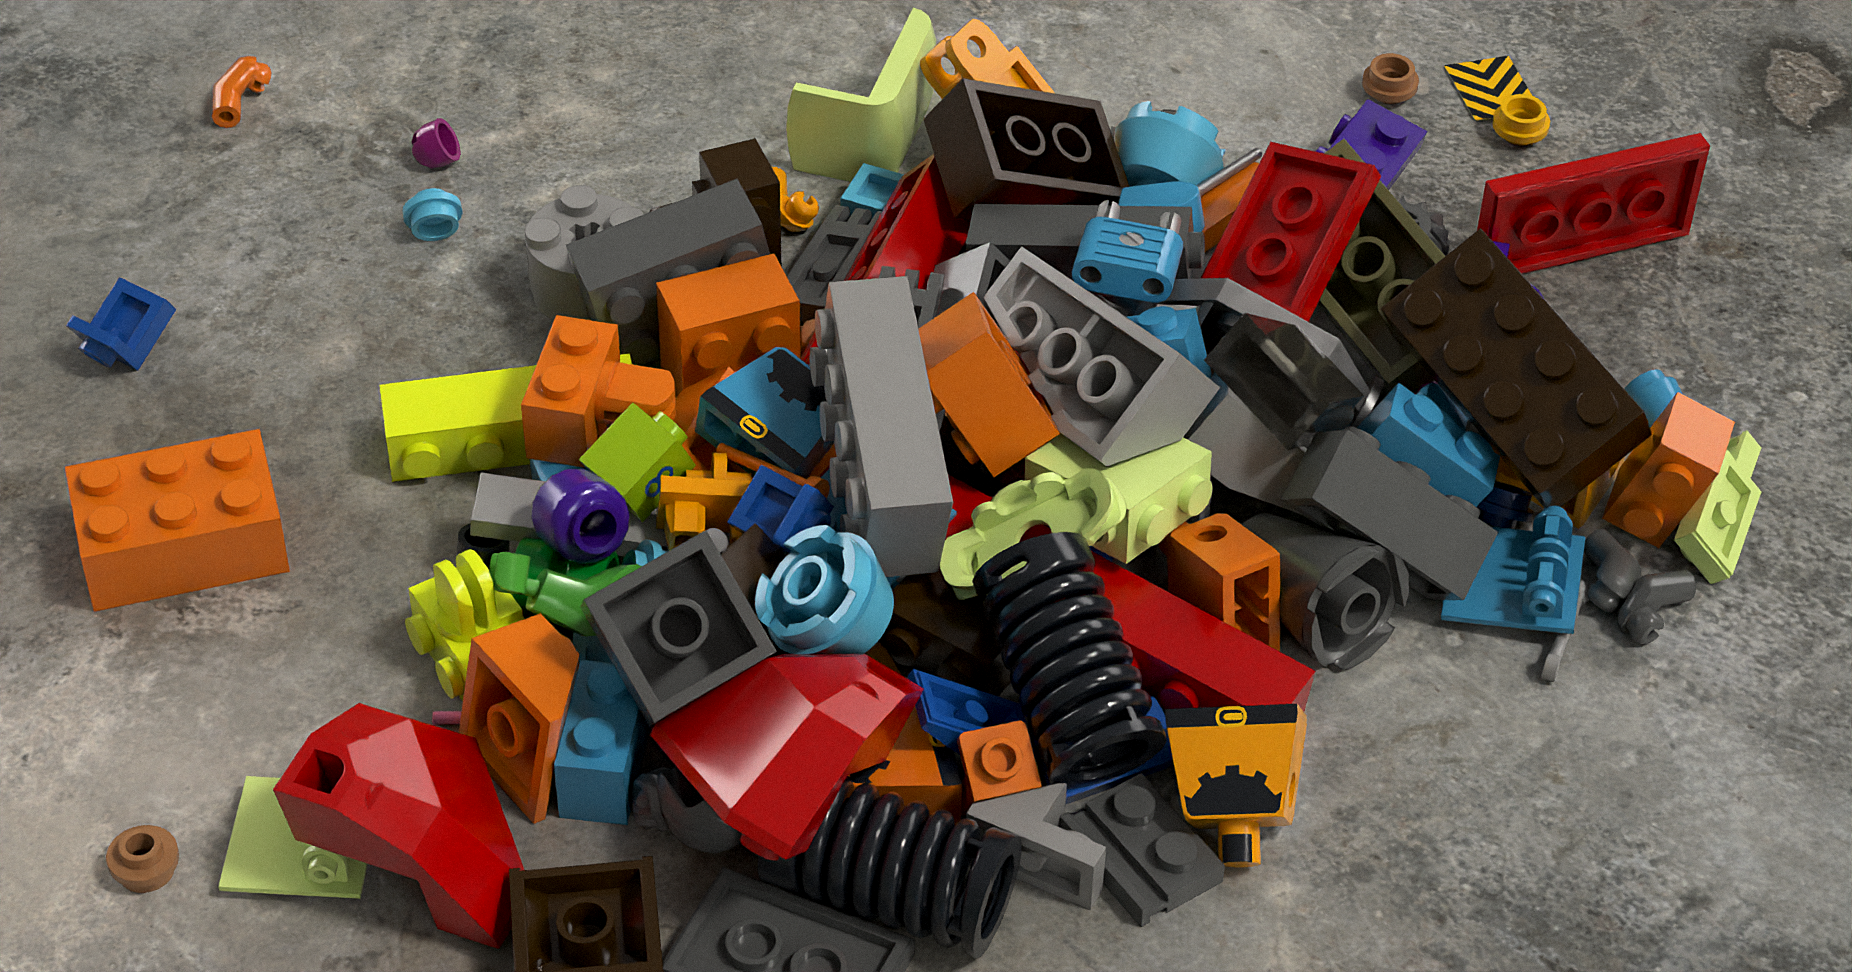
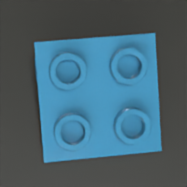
(1527, 578)

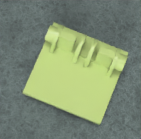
(270, 860)

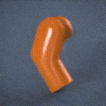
(229, 88)

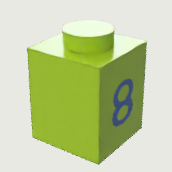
(636, 454)

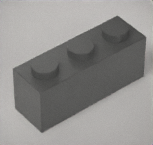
(1369, 497)

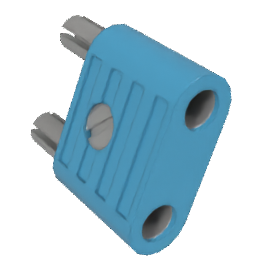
(1128, 256)

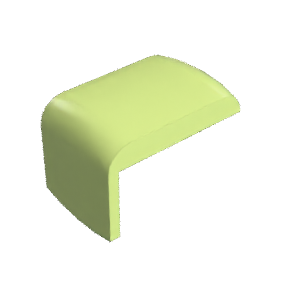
(839, 131)

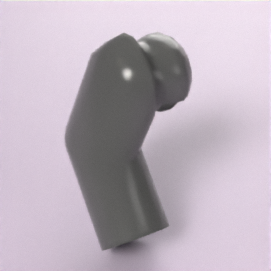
(1616, 571)
(1651, 591)

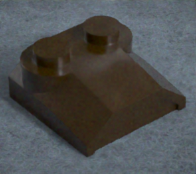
(586, 918)

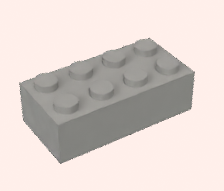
(882, 423)

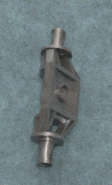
(1222, 303)

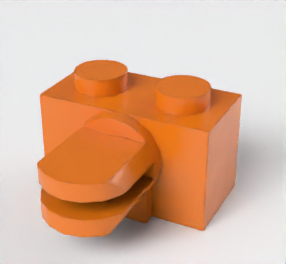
(584, 389)

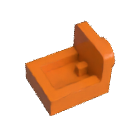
(996, 763)

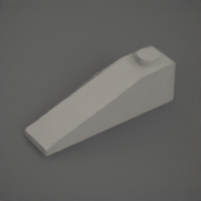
(1099, 372)
(1243, 449)

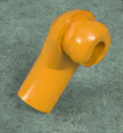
(795, 212)

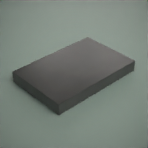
(768, 929)

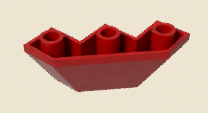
(784, 739)
(410, 805)

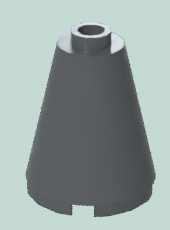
(1333, 589)

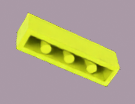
(456, 422)

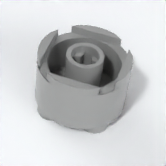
(558, 223)

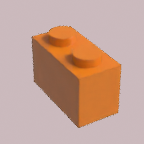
(1669, 470)

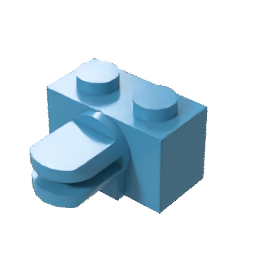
(1432, 436)

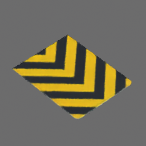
(1486, 84)

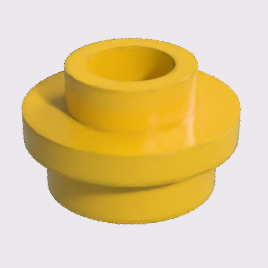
(1521, 120)

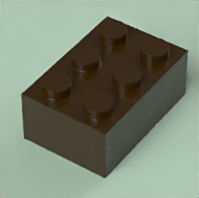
(1022, 148)

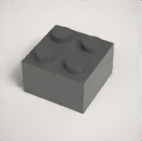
(677, 627)

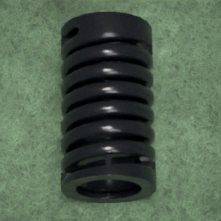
(1068, 660)
(907, 852)

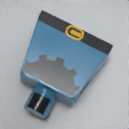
(767, 413)

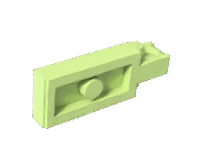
(1719, 520)

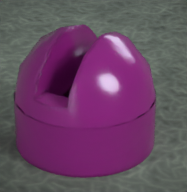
(435, 144)

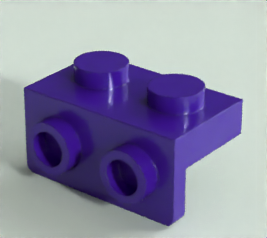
(1380, 139)

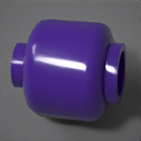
(580, 516)

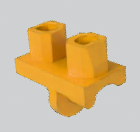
(699, 501)

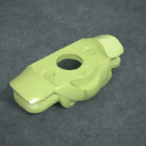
(1079, 504)

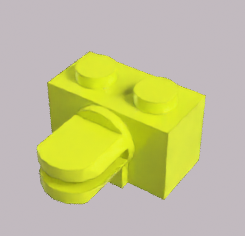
(454, 610)

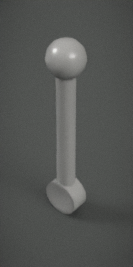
(1560, 642)

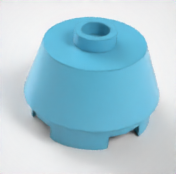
(1167, 146)
(826, 595)

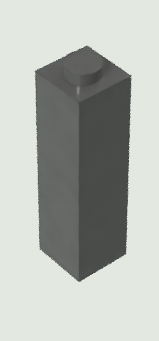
(1057, 230)

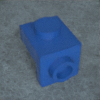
(123, 326)
(780, 507)

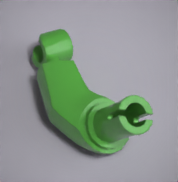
(552, 593)

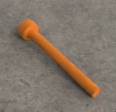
(754, 463)

